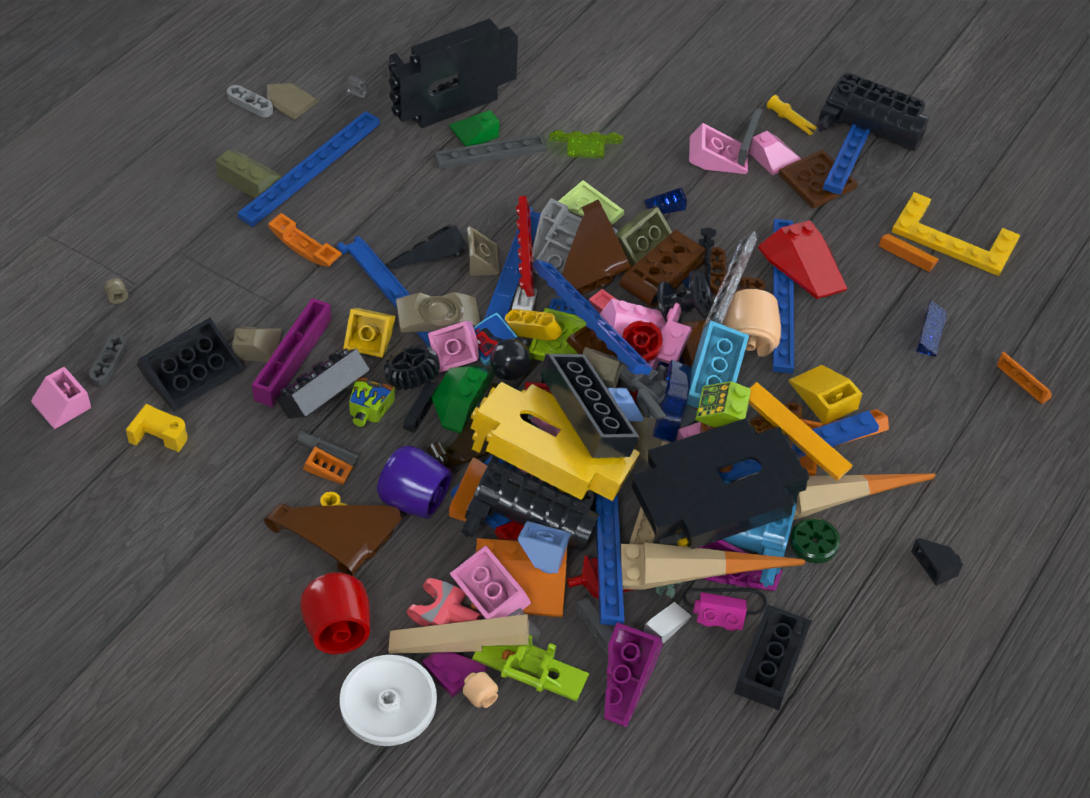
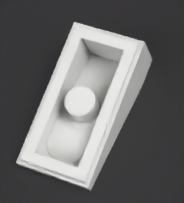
(522, 301)
(667, 622)

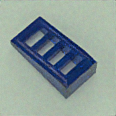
(676, 198)

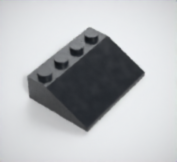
(190, 364)

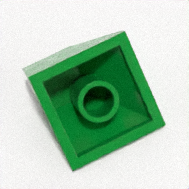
(476, 128)

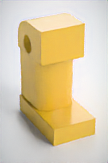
(160, 425)

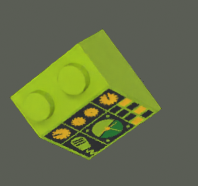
(722, 404)

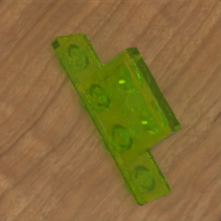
(585, 145)

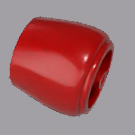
(336, 613)

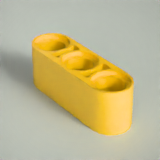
(533, 324)

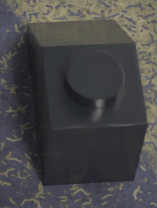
(937, 560)

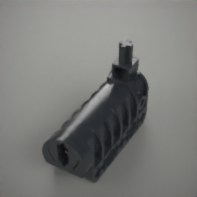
(875, 109)
(528, 499)

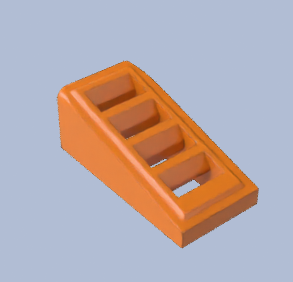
(318, 470)

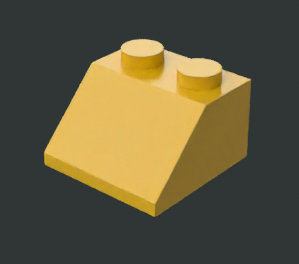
(369, 331)

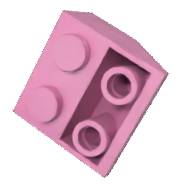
(60, 398)

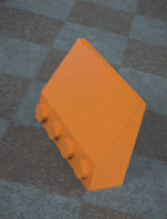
(541, 588)

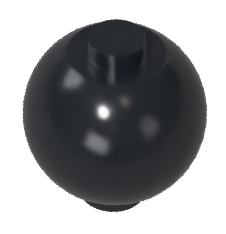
(510, 358)

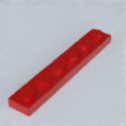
(525, 252)

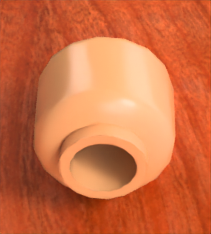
(480, 689)

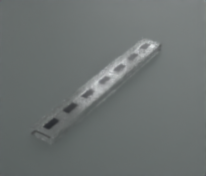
(732, 279)

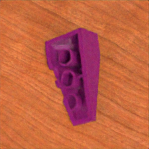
(745, 579)
(629, 667)

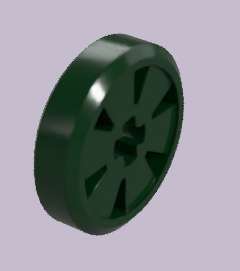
(806, 549)

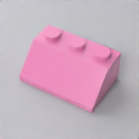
(621, 314)

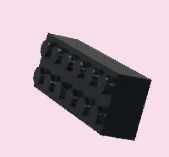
(589, 406)

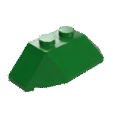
(460, 395)

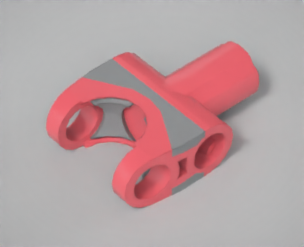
(446, 607)

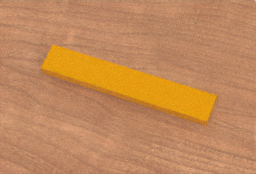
(798, 432)

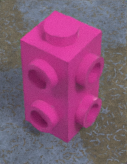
(720, 611)

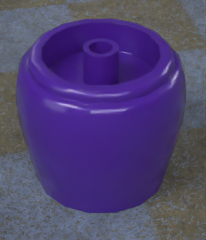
(414, 482)

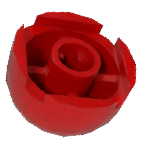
(644, 338)

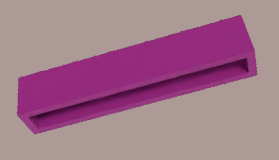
(291, 352)

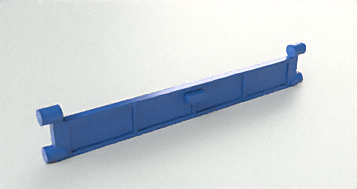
(378, 273)
(510, 275)

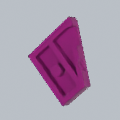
(451, 670)

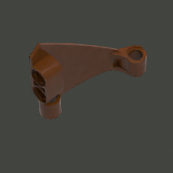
(342, 531)

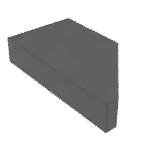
(649, 405)

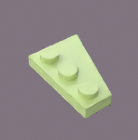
(585, 194)

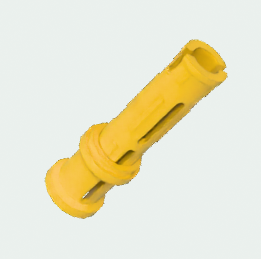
(785, 111)

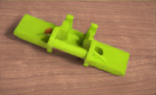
(537, 663)

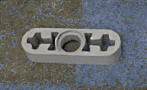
(260, 106)

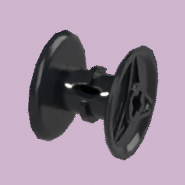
(698, 297)

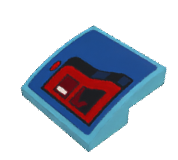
(489, 333)

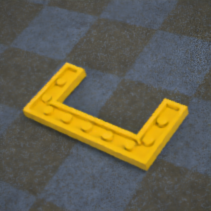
(990, 261)

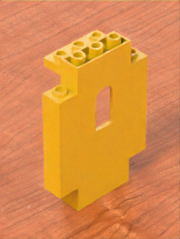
(556, 460)

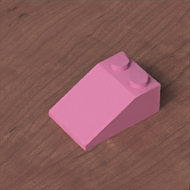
(715, 151)
(489, 585)

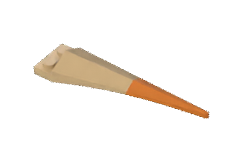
(826, 492)
(660, 564)

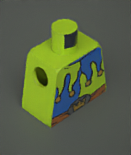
(370, 401)

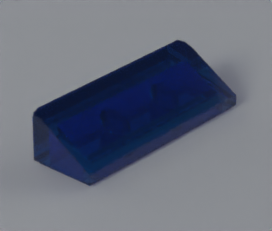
(932, 330)

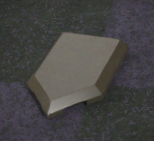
(290, 99)

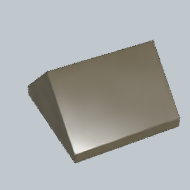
(482, 254)

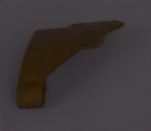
(461, 449)

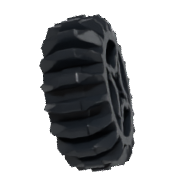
(411, 367)

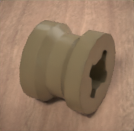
(116, 291)

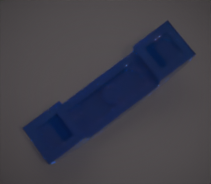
(674, 401)

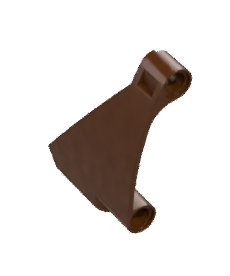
(594, 252)

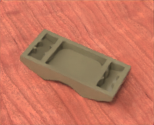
(431, 313)

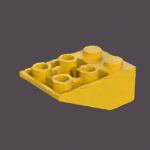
(827, 393)

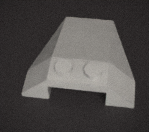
(555, 234)

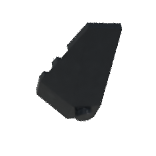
(441, 244)

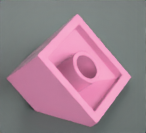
(772, 152)
(455, 345)

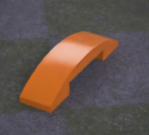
(301, 243)

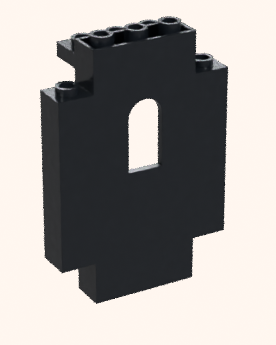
(479, 55)
(689, 497)

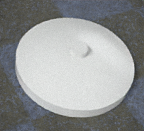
(388, 700)

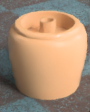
(757, 315)

